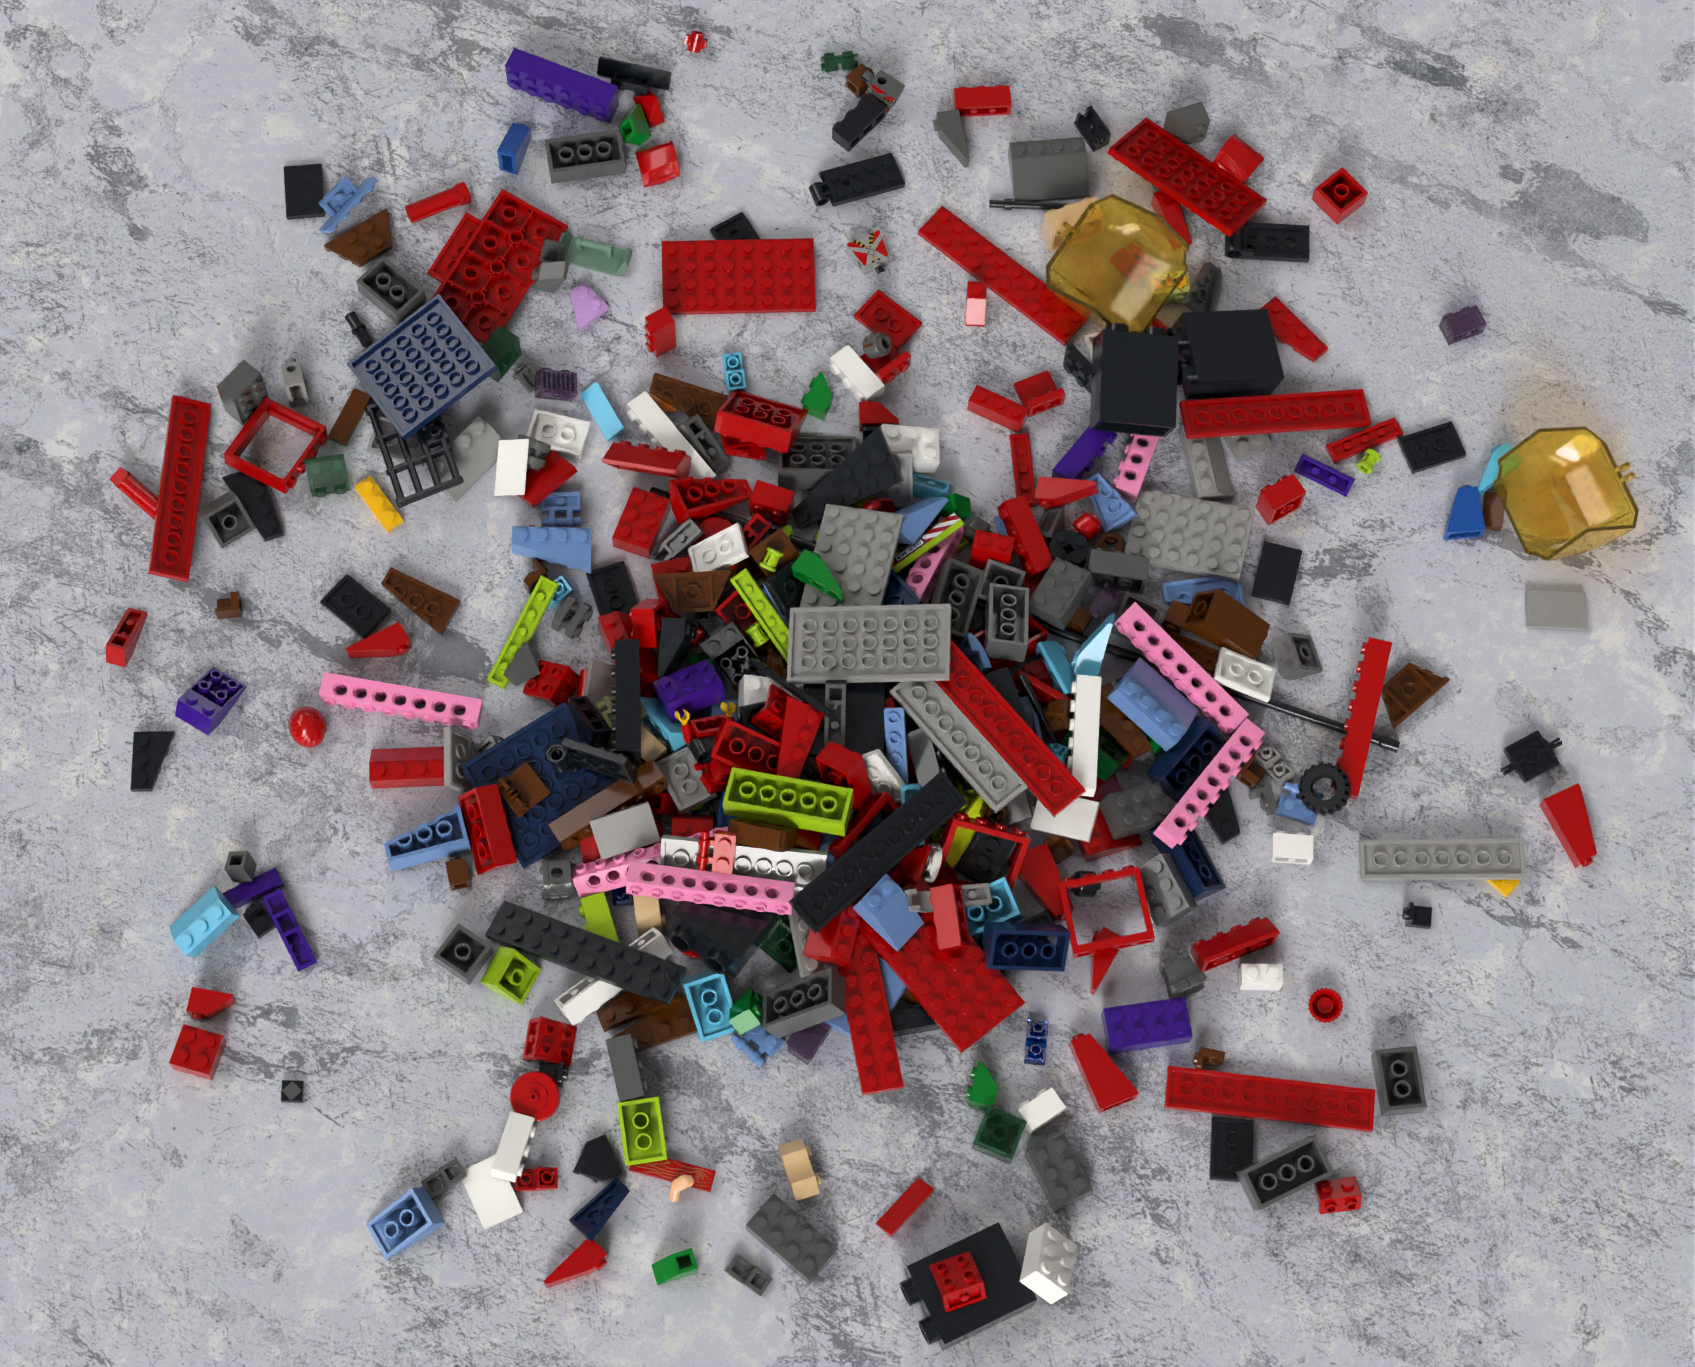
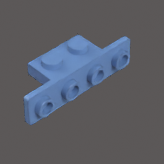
(342, 199)
(896, 741)

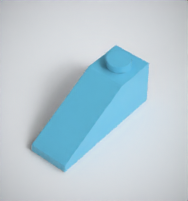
(1492, 469)

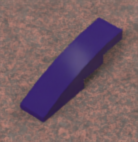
(289, 930)

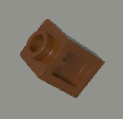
(532, 578)
(1211, 1056)

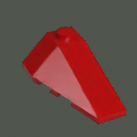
(705, 496)

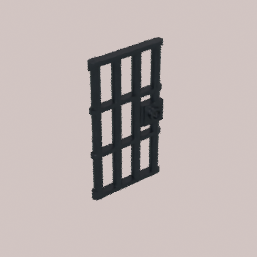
(429, 438)

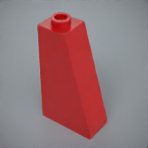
(1571, 824)
(1042, 879)
(1101, 1075)

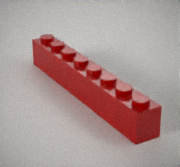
(1363, 712)

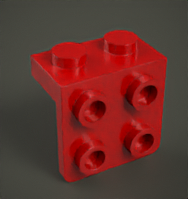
(889, 366)
(553, 683)

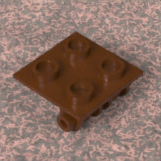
(522, 789)

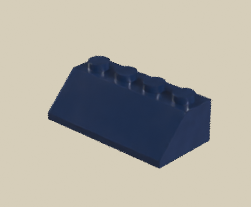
(1186, 760)
(1193, 864)
(1025, 946)

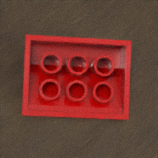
(760, 421)
(1101, 840)

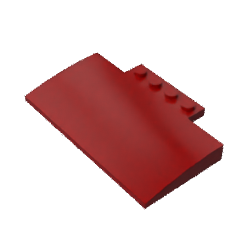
(491, 262)

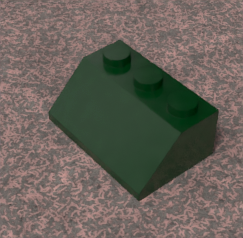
(1110, 754)

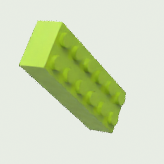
(788, 801)

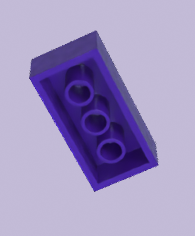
(1146, 1025)

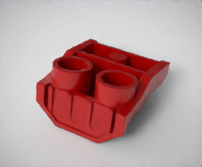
(1238, 158)
(658, 164)

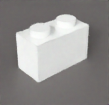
(1291, 848)
(1260, 976)
(1041, 1109)

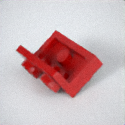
(1338, 1195)

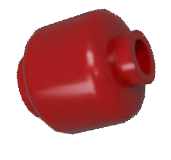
(1087, 525)

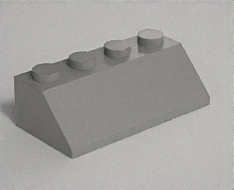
(474, 455)
(1206, 468)

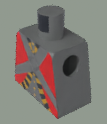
(883, 87)

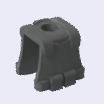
(558, 887)
(1181, 975)

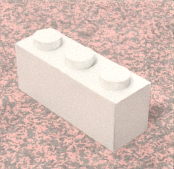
(856, 375)
(513, 1147)

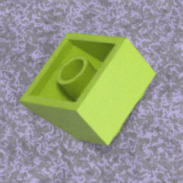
(510, 975)

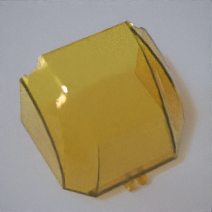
(1117, 264)
(1565, 493)

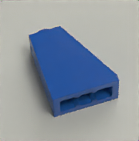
(513, 148)
(1465, 515)

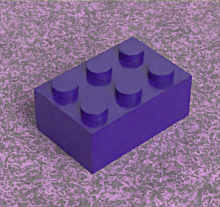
(689, 689)

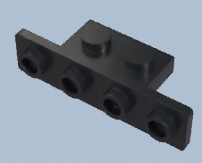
(633, 76)

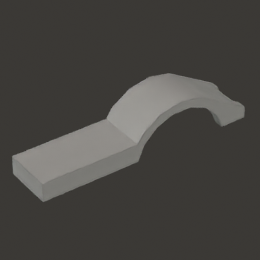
(972, 894)

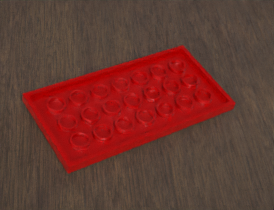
(1187, 177)
(738, 276)
(950, 984)

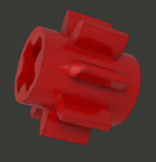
(695, 41)

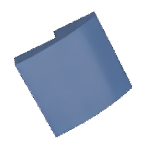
(975, 653)

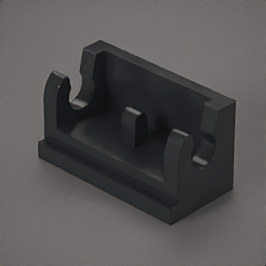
(1092, 129)

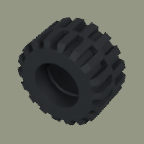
(1312, 776)

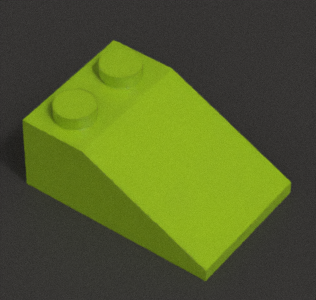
(642, 1130)

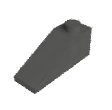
(952, 134)
(703, 442)
(836, 701)

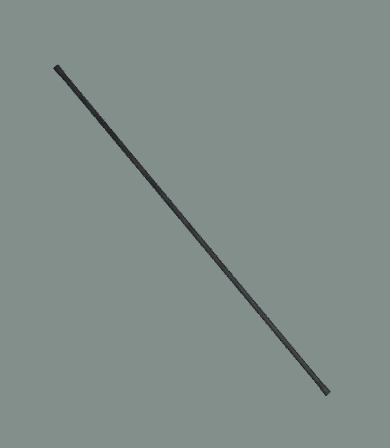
(1381, 741)

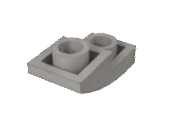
(1275, 767)

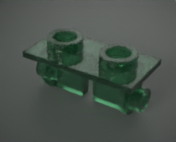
(846, 60)

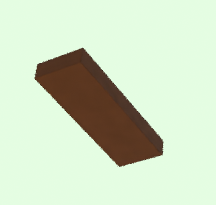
(349, 417)

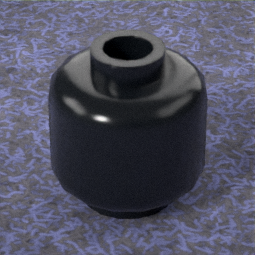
(1085, 891)

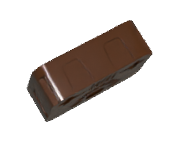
(763, 834)

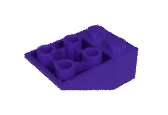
(209, 700)

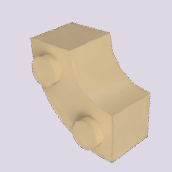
(648, 914)
(799, 1170)

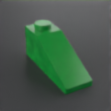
(814, 572)

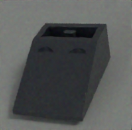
(731, 651)

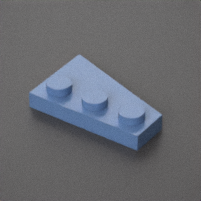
(1110, 505)

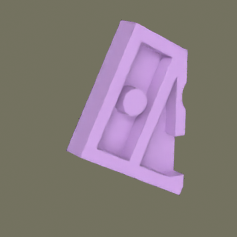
(586, 305)

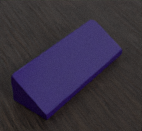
(1324, 474)
(253, 890)

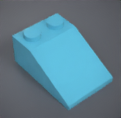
(1090, 656)
(709, 1004)

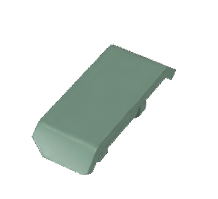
(595, 255)

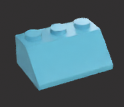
(1057, 665)
(661, 725)
(1002, 909)
(203, 922)

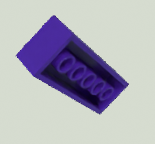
(562, 85)

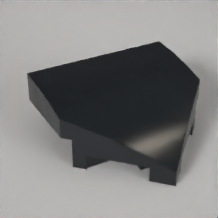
(597, 1160)

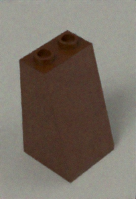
(777, 541)
(1226, 623)

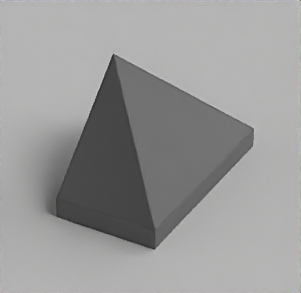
(1052, 522)
(523, 666)

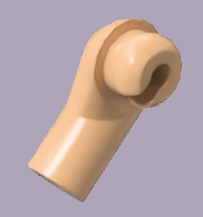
(678, 1185)

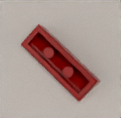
(905, 1207)

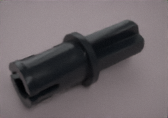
(358, 329)

